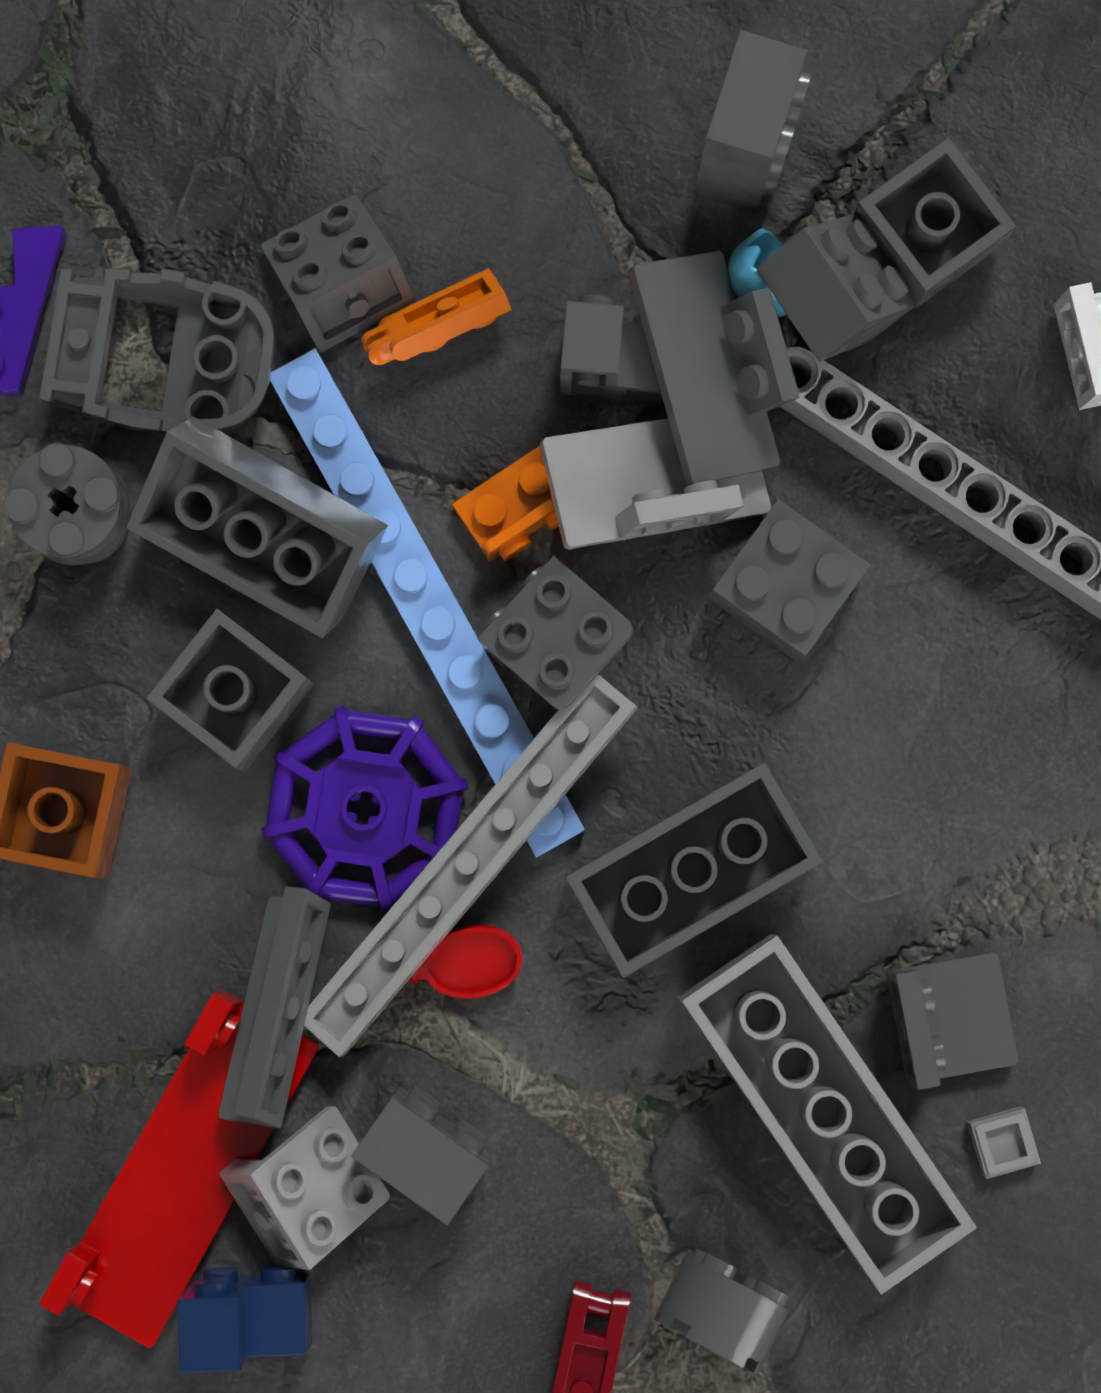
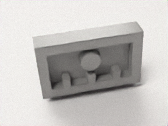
(306, 1191)

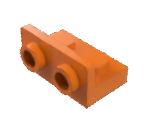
(509, 508)

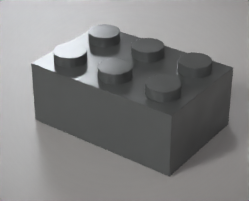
(753, 122)

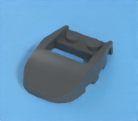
(216, 358)

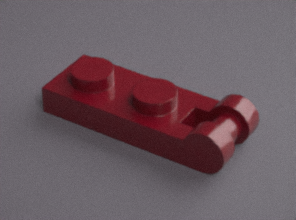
(586, 1356)

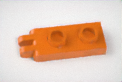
(437, 319)

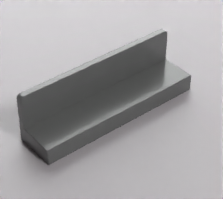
(275, 1008)

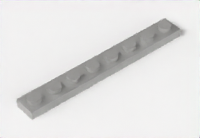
(466, 865)

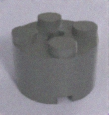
(43, 487)
(721, 1313)

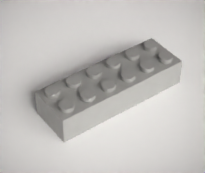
(827, 1113)

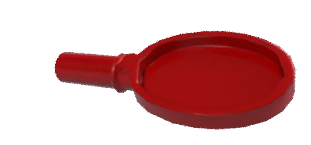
(472, 962)

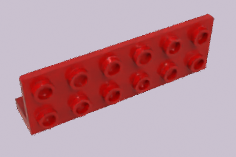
(168, 1190)

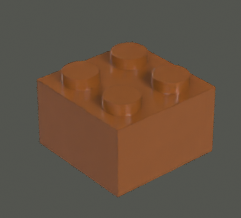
(60, 810)

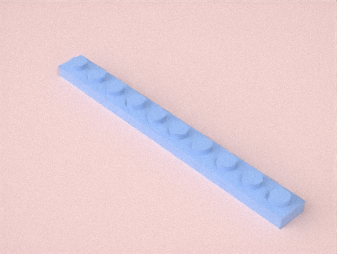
(415, 581)

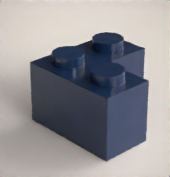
(242, 1317)

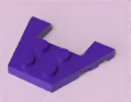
(23, 303)

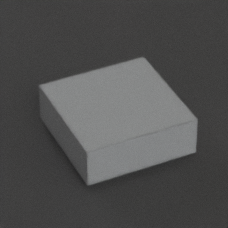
(1003, 1142)

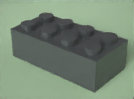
(256, 526)
(693, 870)

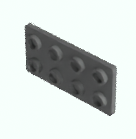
(715, 364)

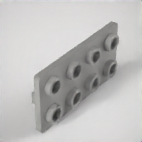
(632, 486)

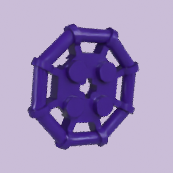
(344, 781)

